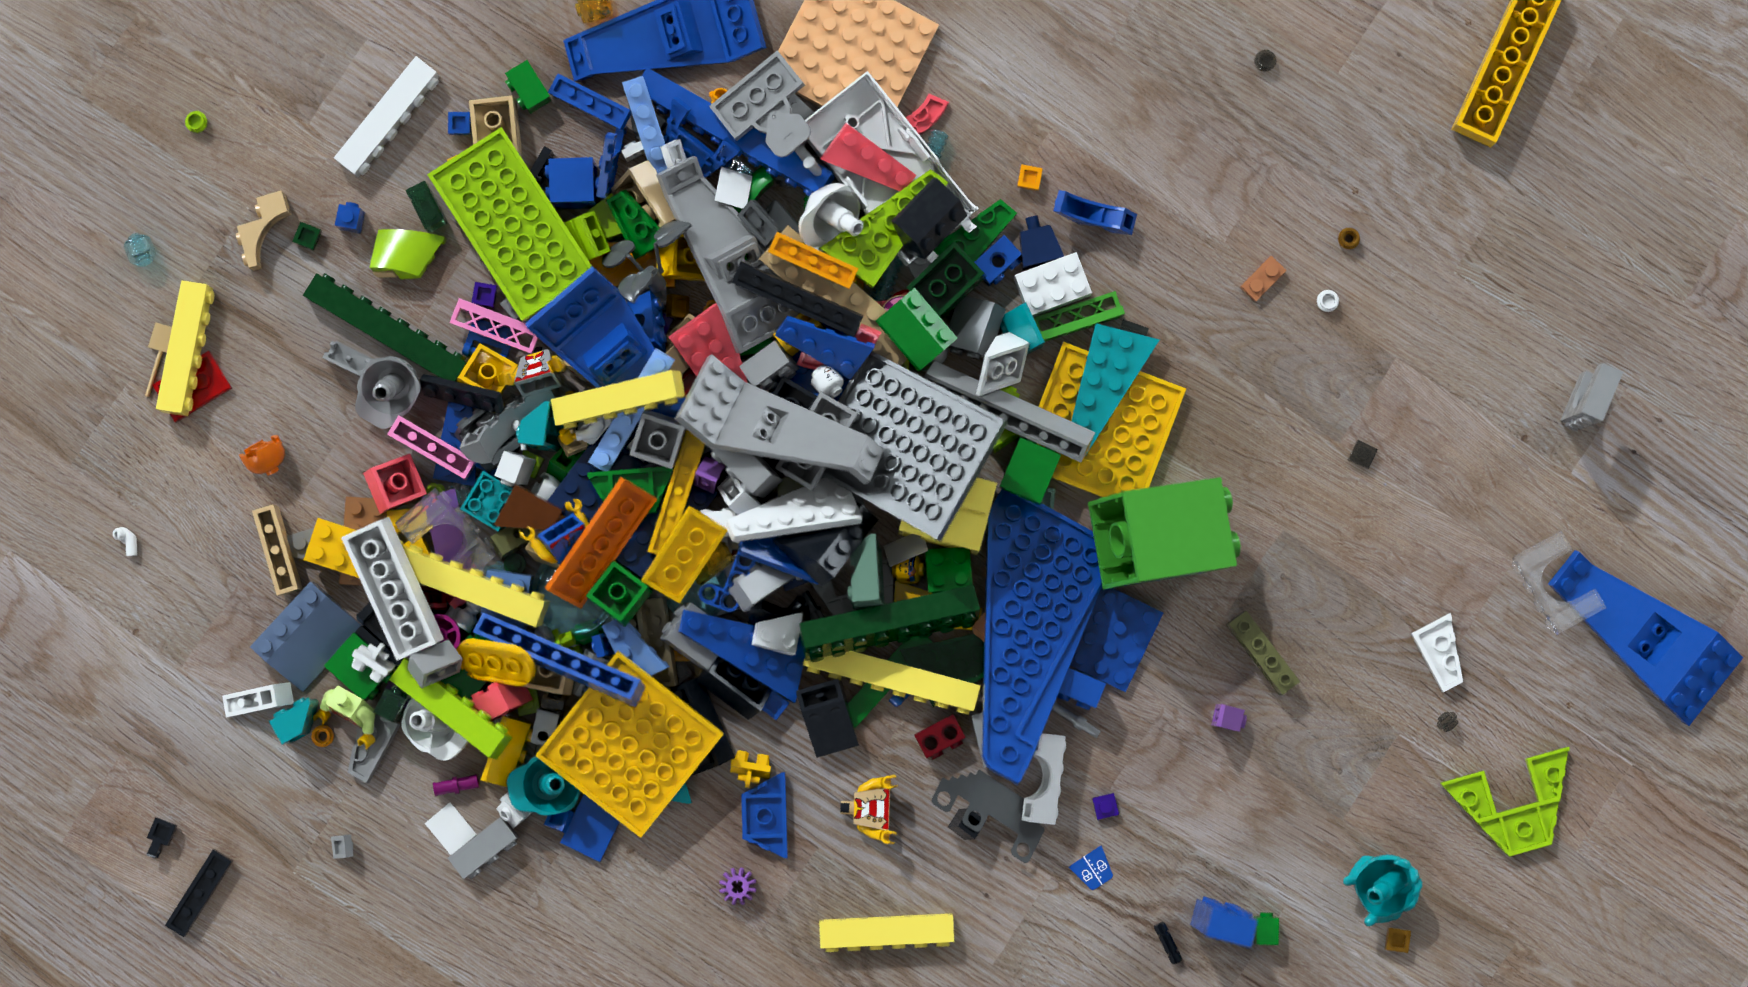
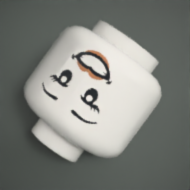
(827, 381)

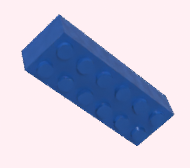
(1224, 921)

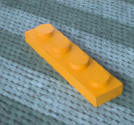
(812, 260)

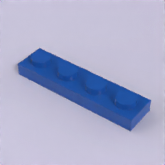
(590, 102)

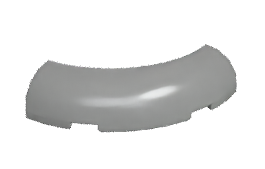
(497, 428)

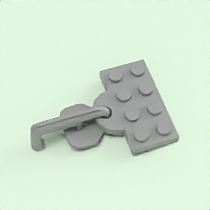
(763, 104)

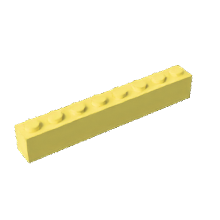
(476, 588)
(900, 679)

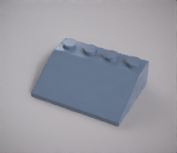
(305, 636)

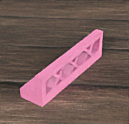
(493, 317)

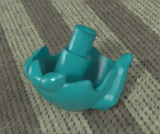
(1385, 886)

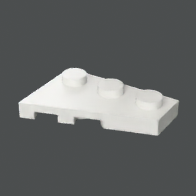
(1439, 651)

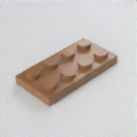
(358, 514)

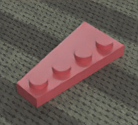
(861, 156)

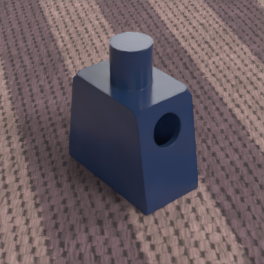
(1038, 244)

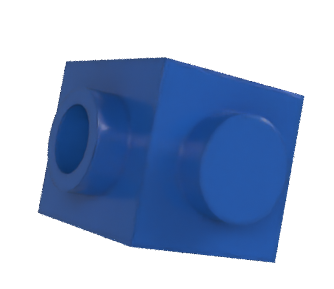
(350, 217)

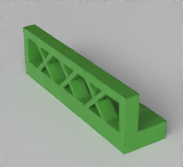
(1083, 322)

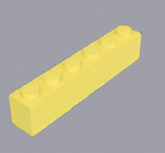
(185, 348)
(618, 398)
(886, 931)

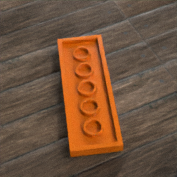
(601, 542)

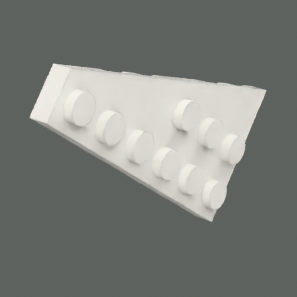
(798, 512)

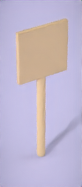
(159, 341)

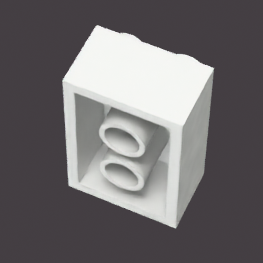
(1053, 285)

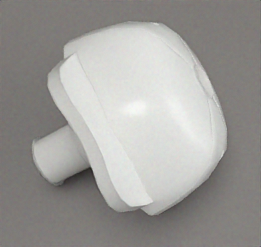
(829, 213)
(430, 733)

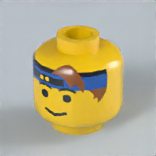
(909, 570)

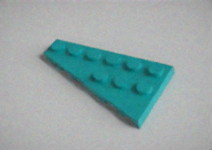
(1109, 371)

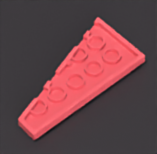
(707, 336)

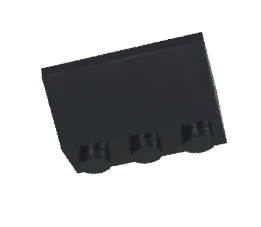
(928, 219)
(735, 688)

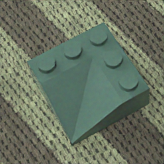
(867, 580)

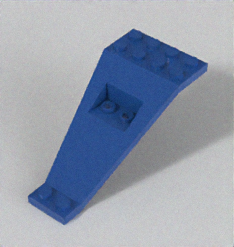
(647, 38)
(593, 328)
(1680, 660)

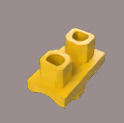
(750, 771)

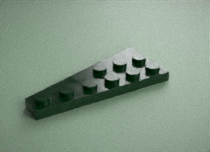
(954, 658)

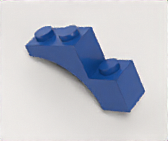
(1092, 213)

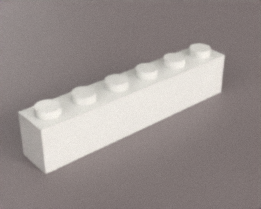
(387, 116)

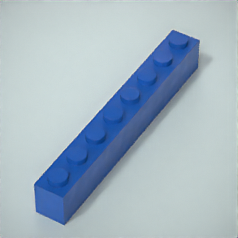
(563, 660)

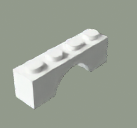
(1042, 805)

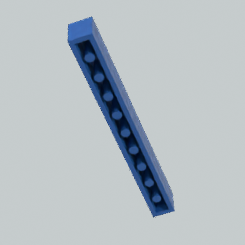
(753, 142)

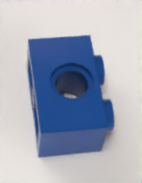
(1004, 249)

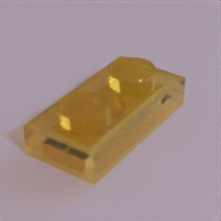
(717, 562)

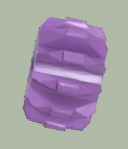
(745, 886)

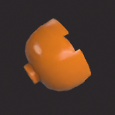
(264, 456)

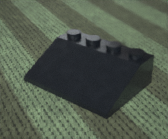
(826, 550)

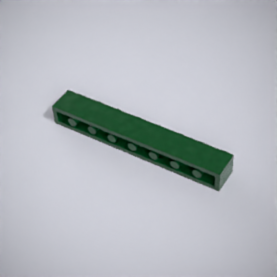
(383, 328)

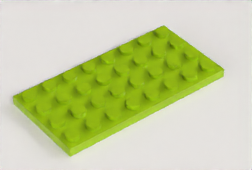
(510, 223)

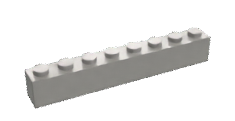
(1021, 416)

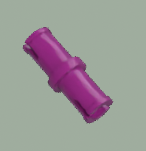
(456, 785)

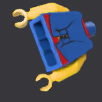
(559, 539)

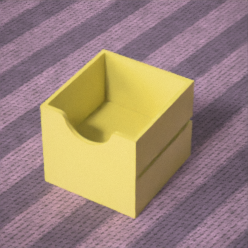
(968, 524)

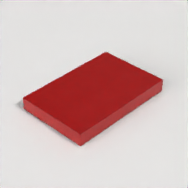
(210, 384)

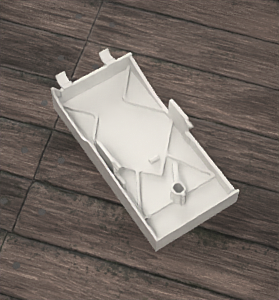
(879, 120)

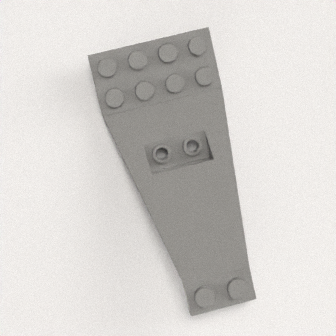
(715, 241)
(749, 420)

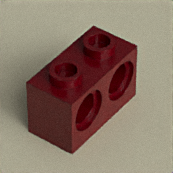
(937, 731)

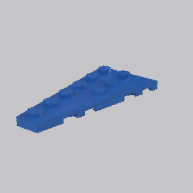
(734, 644)

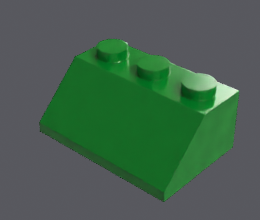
(916, 329)

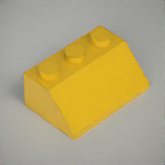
(498, 769)

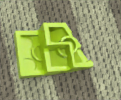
(404, 252)

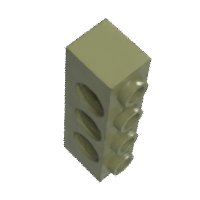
(1262, 653)

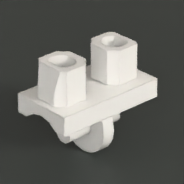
(375, 659)

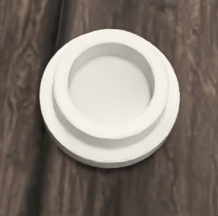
(1327, 300)

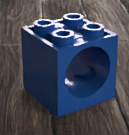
(571, 183)

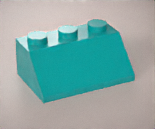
(539, 429)

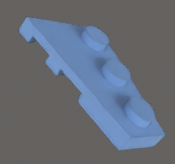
(631, 644)

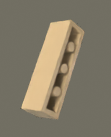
(277, 550)

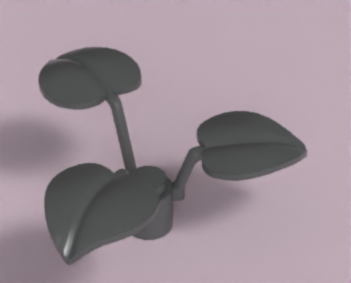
(651, 276)

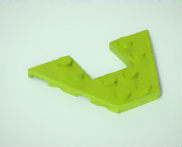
(1523, 826)

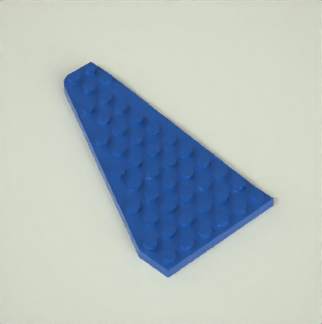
(1036, 608)

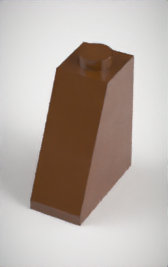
(528, 509)

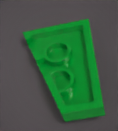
(633, 222)

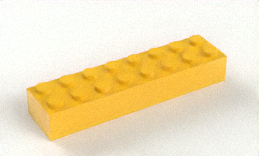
(1504, 69)

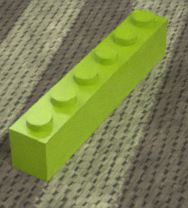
(455, 712)

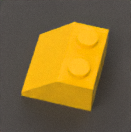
(484, 367)

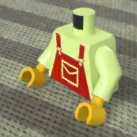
(351, 709)

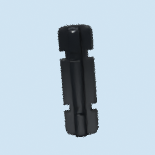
(1168, 943)

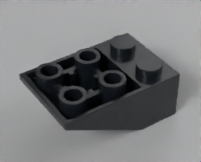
(827, 717)

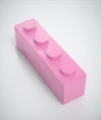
(431, 447)

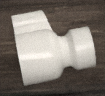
(466, 617)

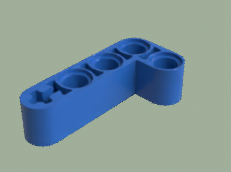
(722, 592)

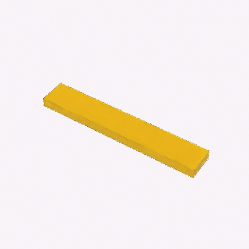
(677, 491)

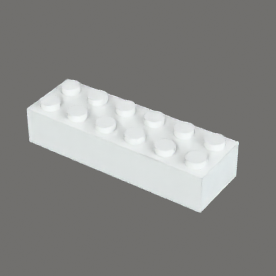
(392, 588)

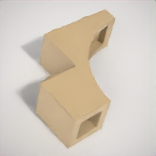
(251, 235)

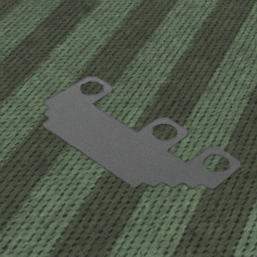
(991, 799)

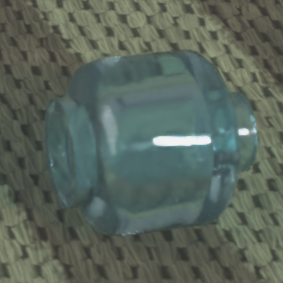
(139, 249)

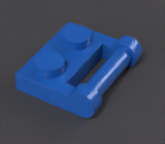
(504, 332)

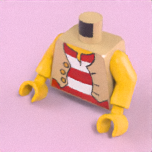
(872, 808)

